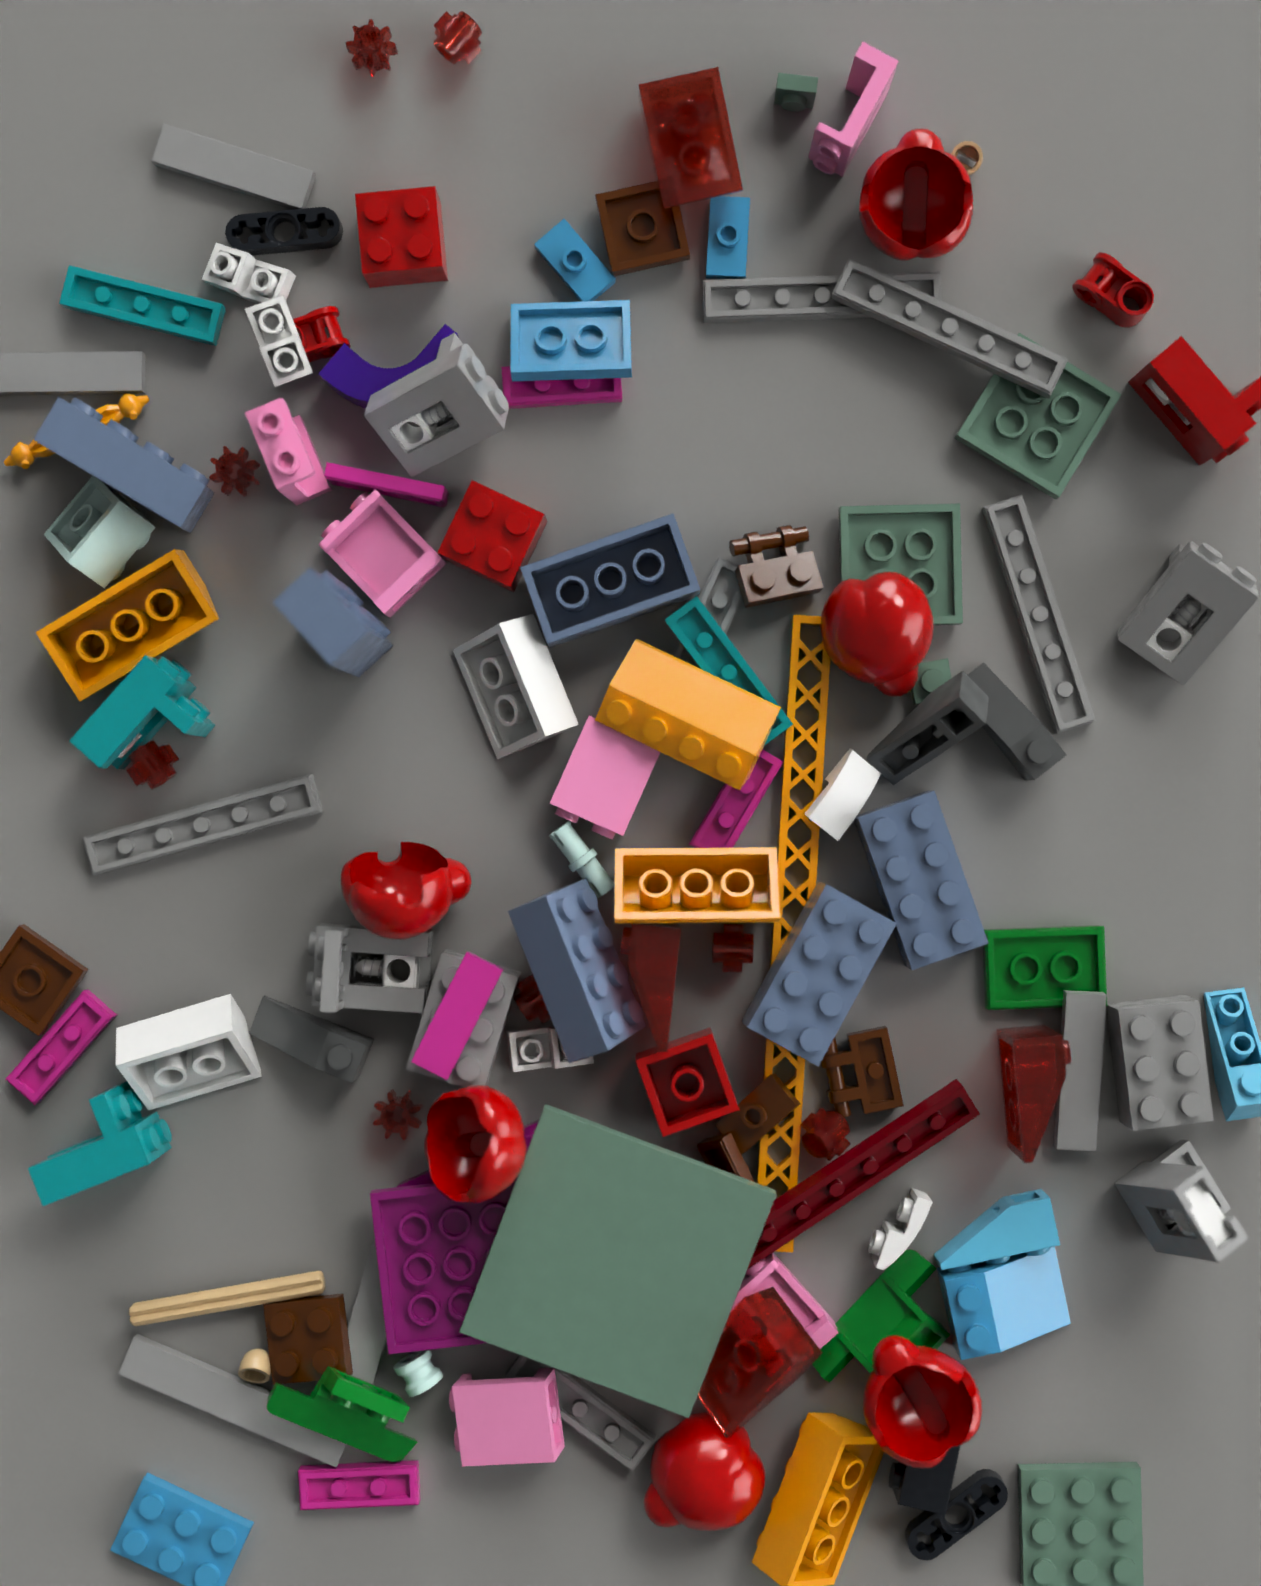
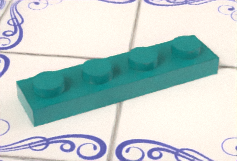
(142, 305)
(718, 655)

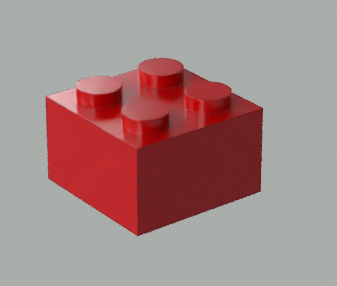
(401, 237)
(492, 536)
(686, 1082)

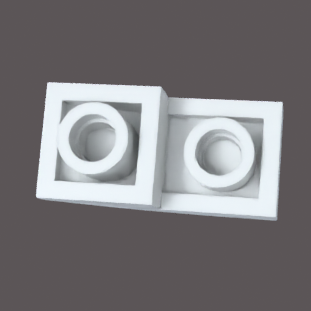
(246, 276)
(279, 340)
(845, 794)
(538, 1049)
(894, 1239)

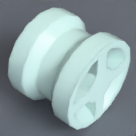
(418, 1372)

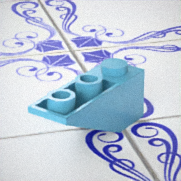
(1234, 1053)
(1007, 1228)

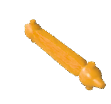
(128, 406)

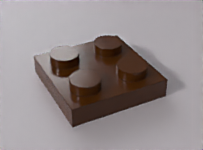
(640, 230)
(36, 979)
(307, 1338)

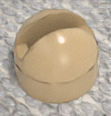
(971, 151)
(255, 1366)

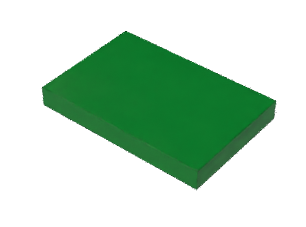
(1036, 964)

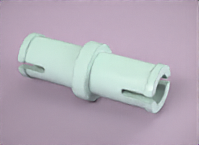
(582, 859)

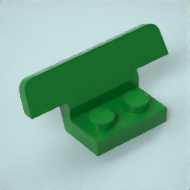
(883, 1312)
(347, 1412)

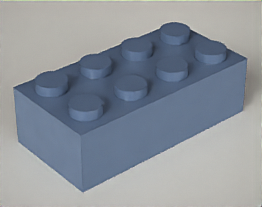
(116, 459)
(611, 580)
(334, 621)
(920, 880)
(577, 970)
(818, 973)

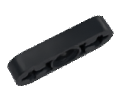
(312, 217)
(954, 1532)

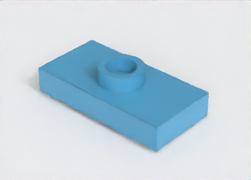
(727, 237)
(574, 262)

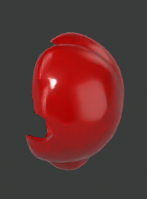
(916, 199)
(878, 630)
(404, 894)
(474, 1143)
(919, 1402)
(703, 1477)

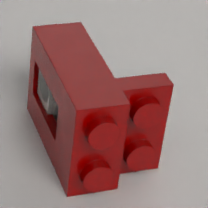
(1196, 403)

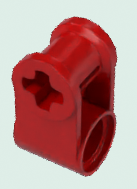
(1109, 292)
(313, 335)

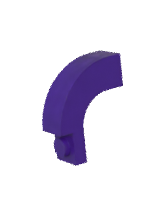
(358, 379)

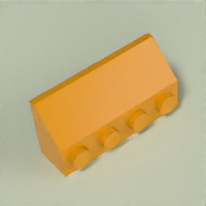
(128, 621)
(688, 714)
(696, 885)
(818, 1501)

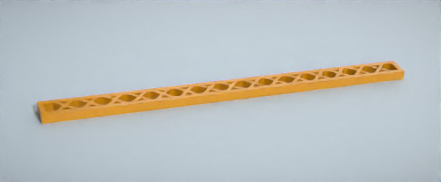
(812, 844)

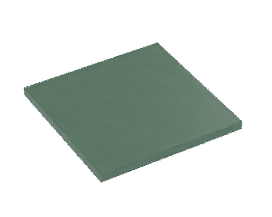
(617, 1261)

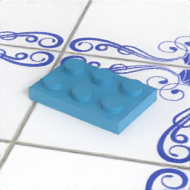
(571, 340)
(181, 1534)

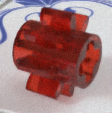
(457, 37)
(365, 56)
(224, 468)
(152, 765)
(732, 948)
(531, 1001)
(387, 1114)
(825, 1134)

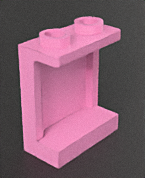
(870, 80)
(288, 452)
(381, 552)
(604, 779)
(773, 1273)
(507, 1419)

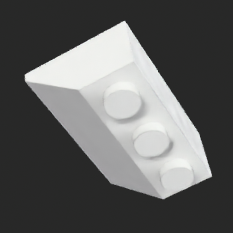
(515, 685)
(187, 1052)

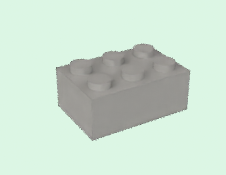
(482, 1046)
(1159, 1062)

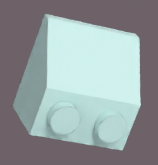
(99, 532)

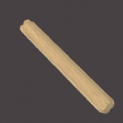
(227, 1298)

